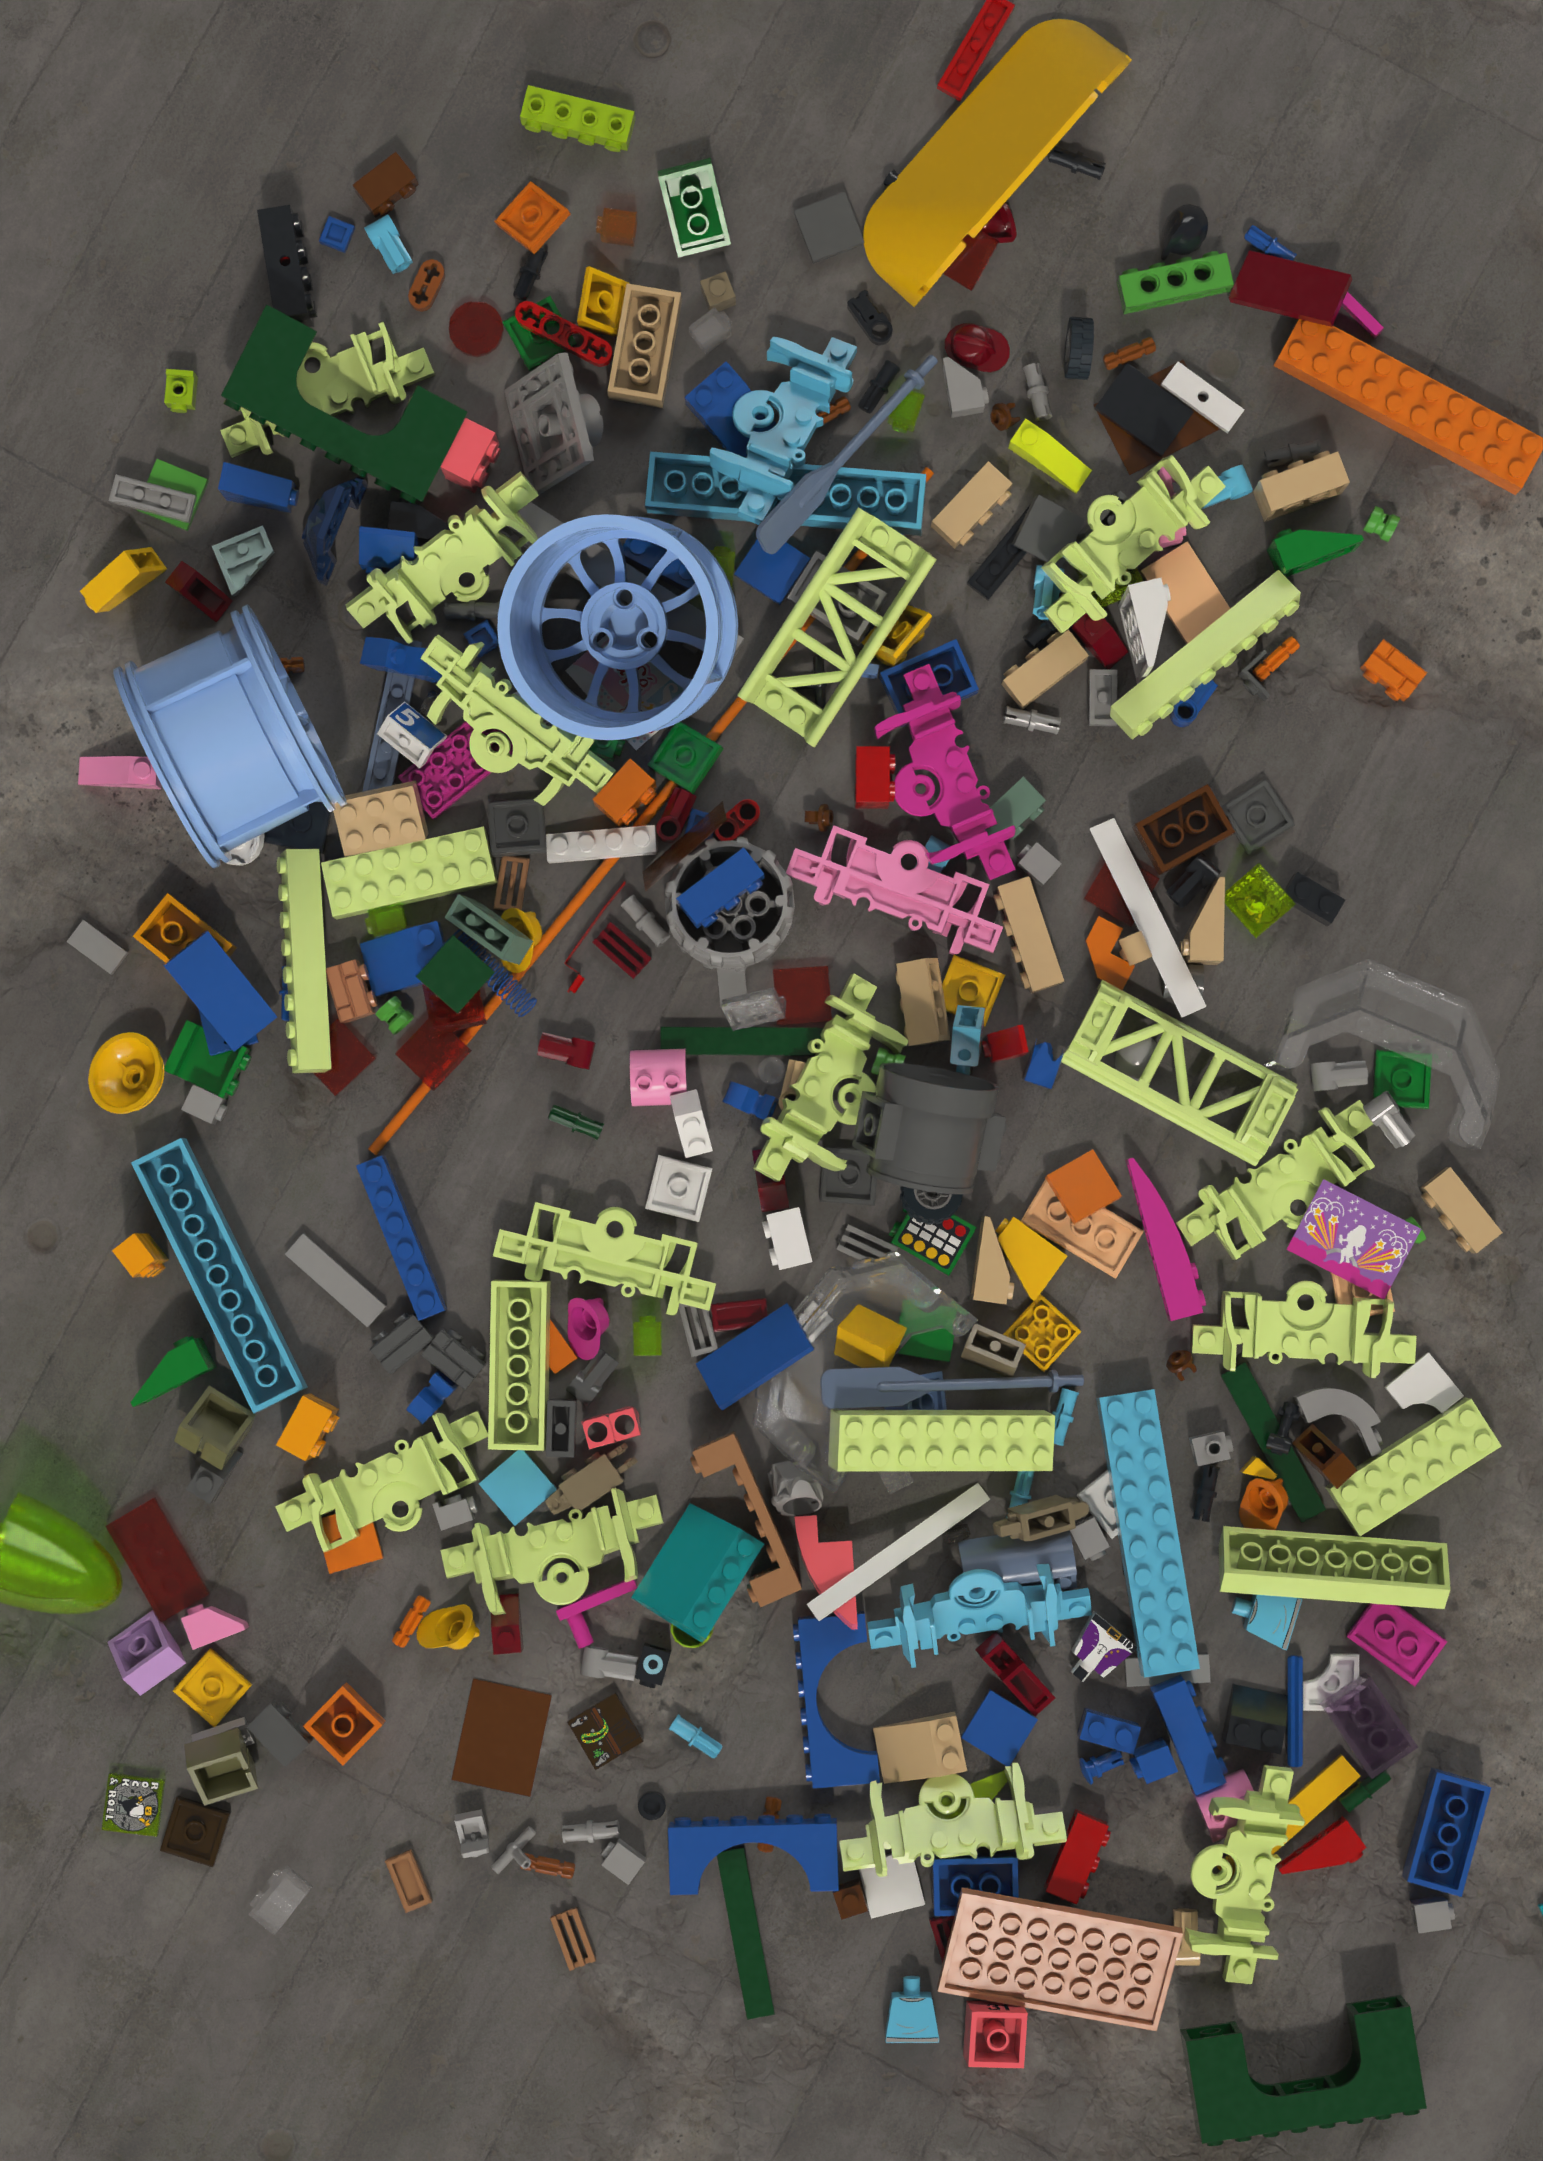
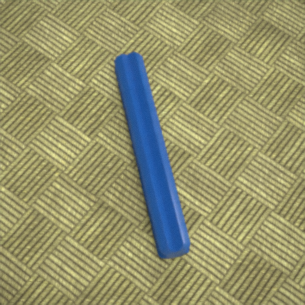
(1295, 1711)

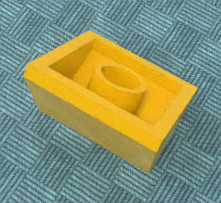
(601, 302)
(868, 1338)

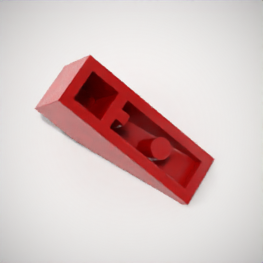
(1005, 1044)
(1328, 1848)

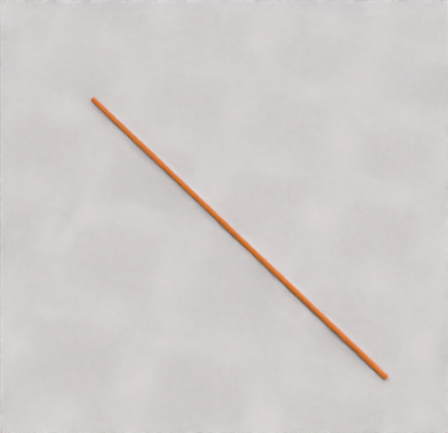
(585, 891)

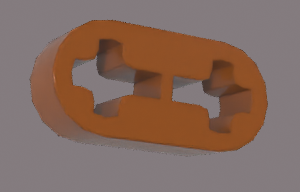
(421, 282)

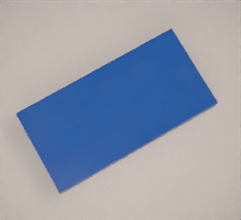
(220, 990)
(754, 1356)

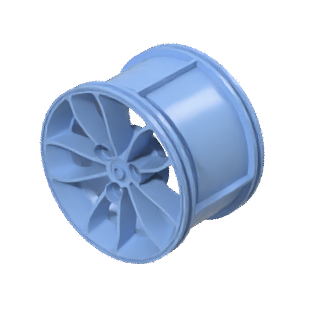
(524, 612)
(228, 737)

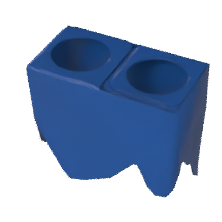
(1040, 1065)

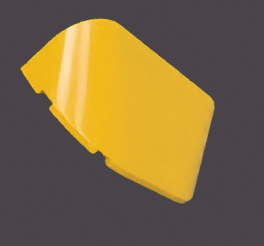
(986, 152)

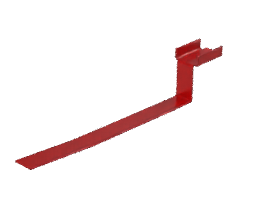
(579, 979)

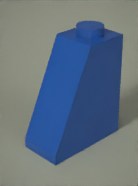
(257, 488)

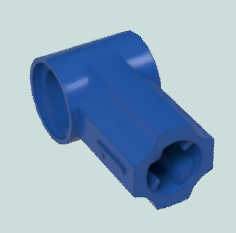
(1193, 704)

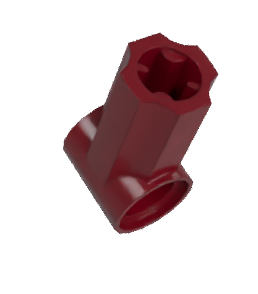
(676, 812)
(573, 1051)

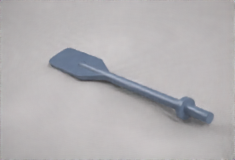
(813, 487)
(900, 1386)

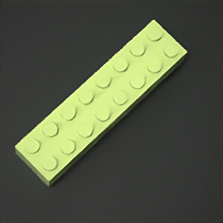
(941, 1440)
(1334, 1567)

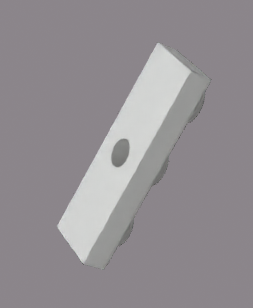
(1187, 387)

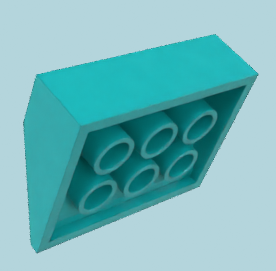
(697, 1571)

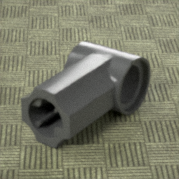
(590, 1380)

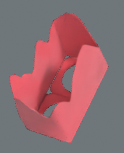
(609, 1422)

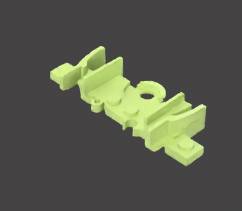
(340, 383)
(1126, 543)
(445, 557)
(1279, 1183)
(606, 1259)
(1307, 1334)
(384, 1481)

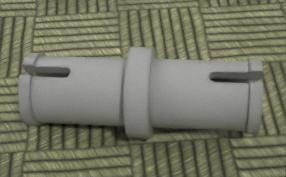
(1037, 392)
(1031, 720)
(645, 920)
(591, 1831)

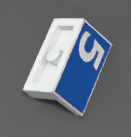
(411, 734)

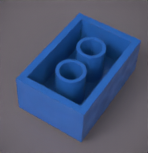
(947, 666)
(986, 1874)

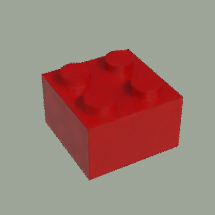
(872, 777)

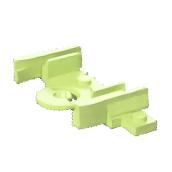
(491, 707)
(836, 1058)
(527, 1556)
(982, 1823)
(1239, 1903)

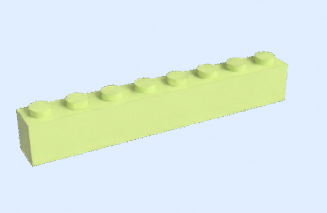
(1205, 655)
(304, 961)

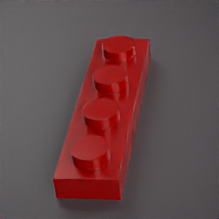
(975, 48)

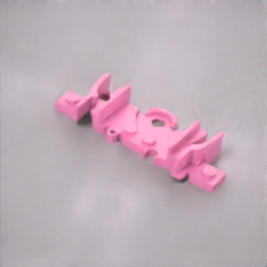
(897, 891)

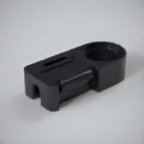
(868, 317)

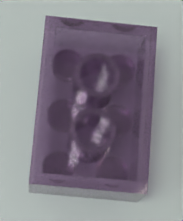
(1368, 1725)

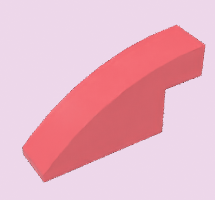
(826, 1564)

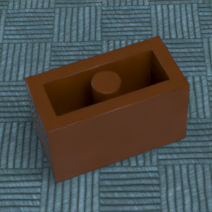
(386, 185)
(1324, 1456)

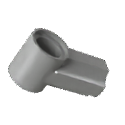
(1333, 1075)
(1386, 1114)
(600, 1662)

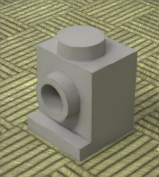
(455, 1511)

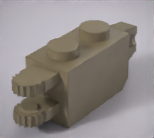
(590, 1482)
(1041, 1518)

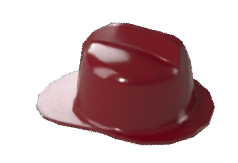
(977, 347)

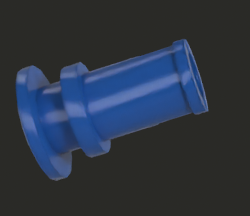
(1100, 1764)

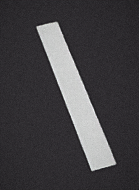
(1148, 917)

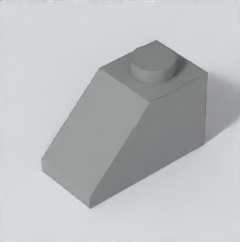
(963, 390)

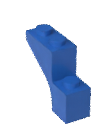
(397, 658)

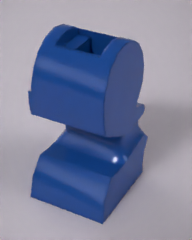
(750, 1101)
(431, 1397)

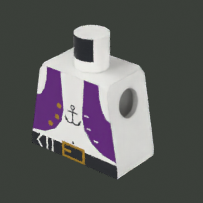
(1099, 1648)

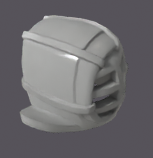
(793, 1490)

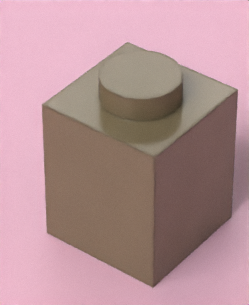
(718, 292)

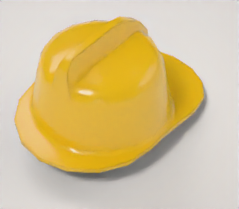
(527, 924)
(448, 1627)

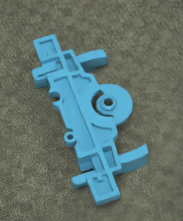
(771, 453)
(978, 1611)

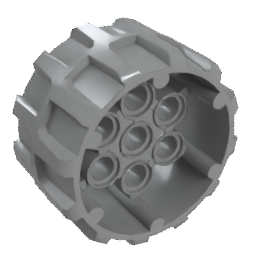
(757, 951)

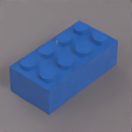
(1446, 1832)

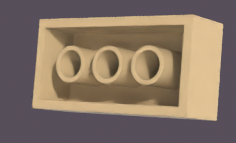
(644, 345)

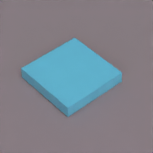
(518, 1486)

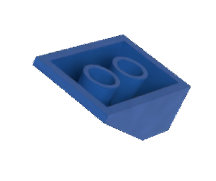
(714, 404)
(399, 956)

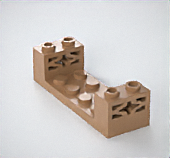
(779, 1579)

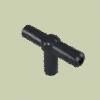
(820, 692)

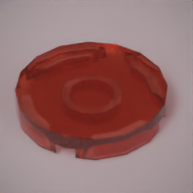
(476, 329)

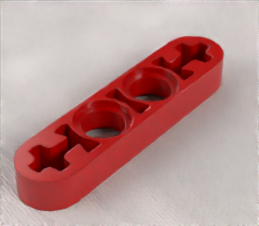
(565, 331)

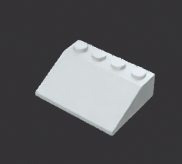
(1143, 617)

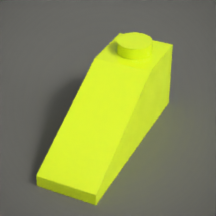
(1049, 456)

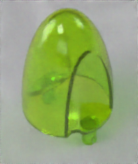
(53, 1562)

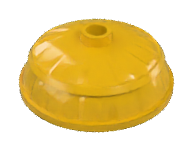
(117, 1069)

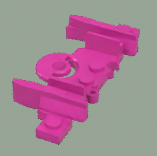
(935, 751)

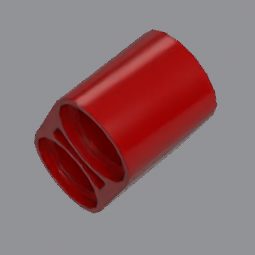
(740, 825)

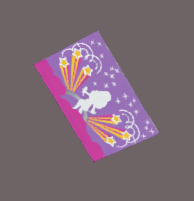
(1353, 1239)

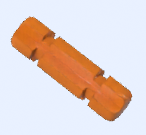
(1276, 658)
(411, 1621)

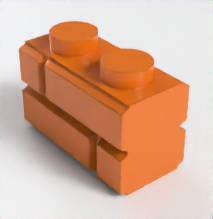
(1392, 671)

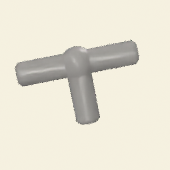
(514, 1850)

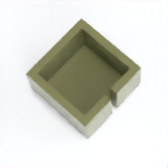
(215, 1427)
(221, 1766)

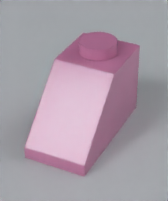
(210, 1625)

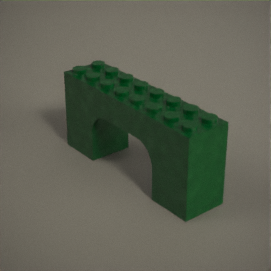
(268, 389)
(1376, 2081)

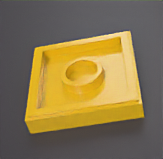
(970, 985)
(212, 1687)

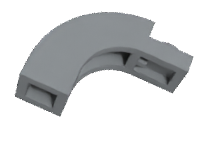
(1327, 1401)

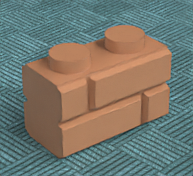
(350, 991)

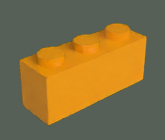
(141, 1255)

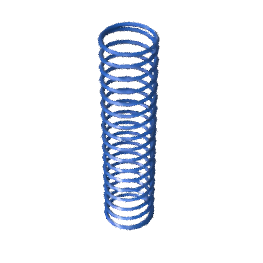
(531, 1001)

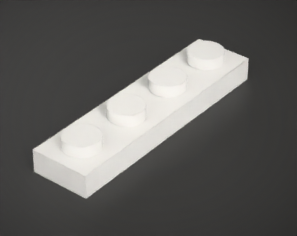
(601, 844)

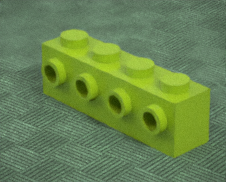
(577, 118)

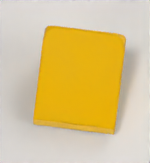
(1258, 1468)

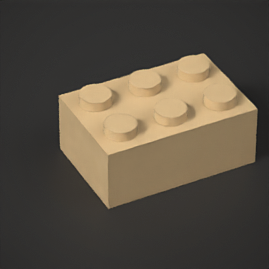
(1300, 485)
(381, 819)

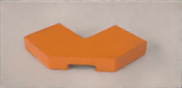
(1099, 945)

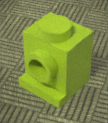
(187, 399)

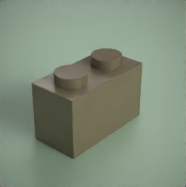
(993, 1351)

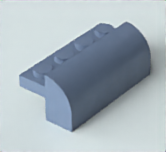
(1017, 1559)

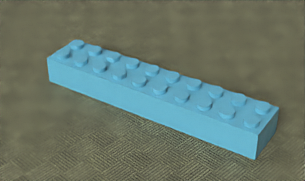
(694, 489)
(219, 1275)
(1147, 1533)

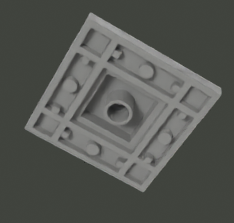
(553, 423)

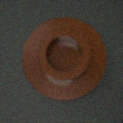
(1001, 416)
(822, 817)
(1180, 1361)

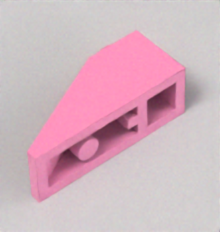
(118, 772)

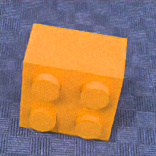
(307, 1427)

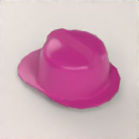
(585, 1325)

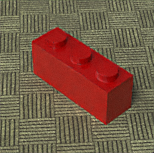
(1077, 1857)

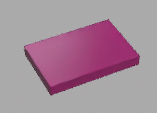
(1397, 1640)

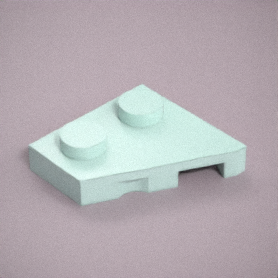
(243, 557)

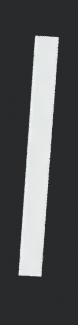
(898, 1552)

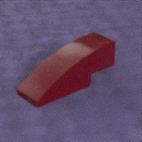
(1015, 1673)

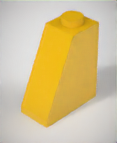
(122, 578)
(1029, 1255)

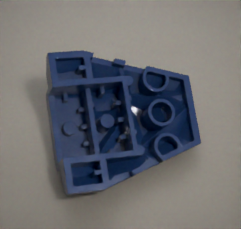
(325, 523)

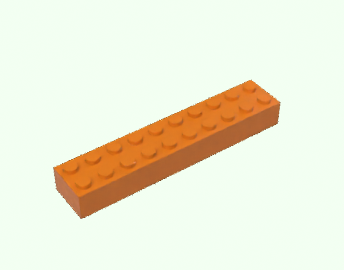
(1411, 404)

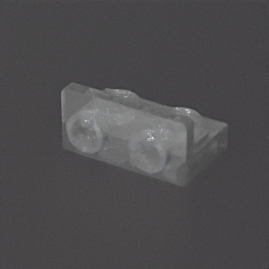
(754, 1008)

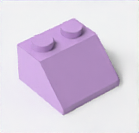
(146, 1653)

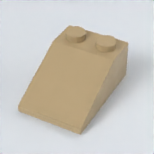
(1205, 935)
(991, 1275)
(920, 1748)

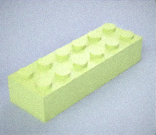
(409, 872)
(519, 1364)
(1414, 1466)

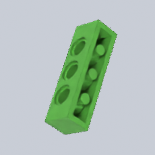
(1135, 299)

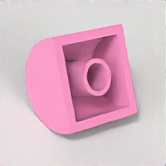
(657, 1076)
(1236, 1787)

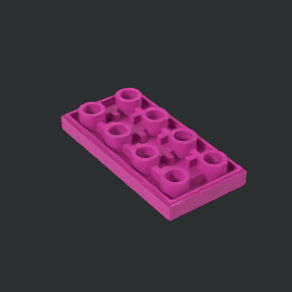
(449, 771)

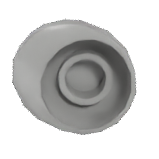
(1134, 1058)

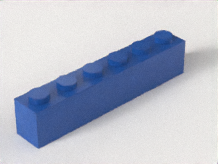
(401, 1237)

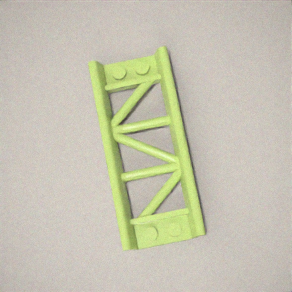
(902, 559)
(1269, 1100)

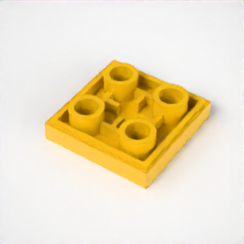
(1043, 1332)

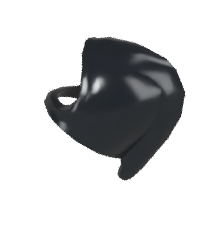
(1184, 230)

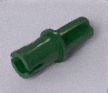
(575, 1121)
(1364, 1790)

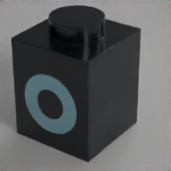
(652, 1665)

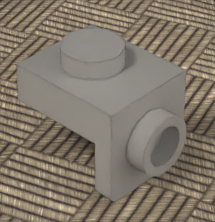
(472, 1833)

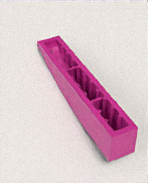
(1169, 1257)

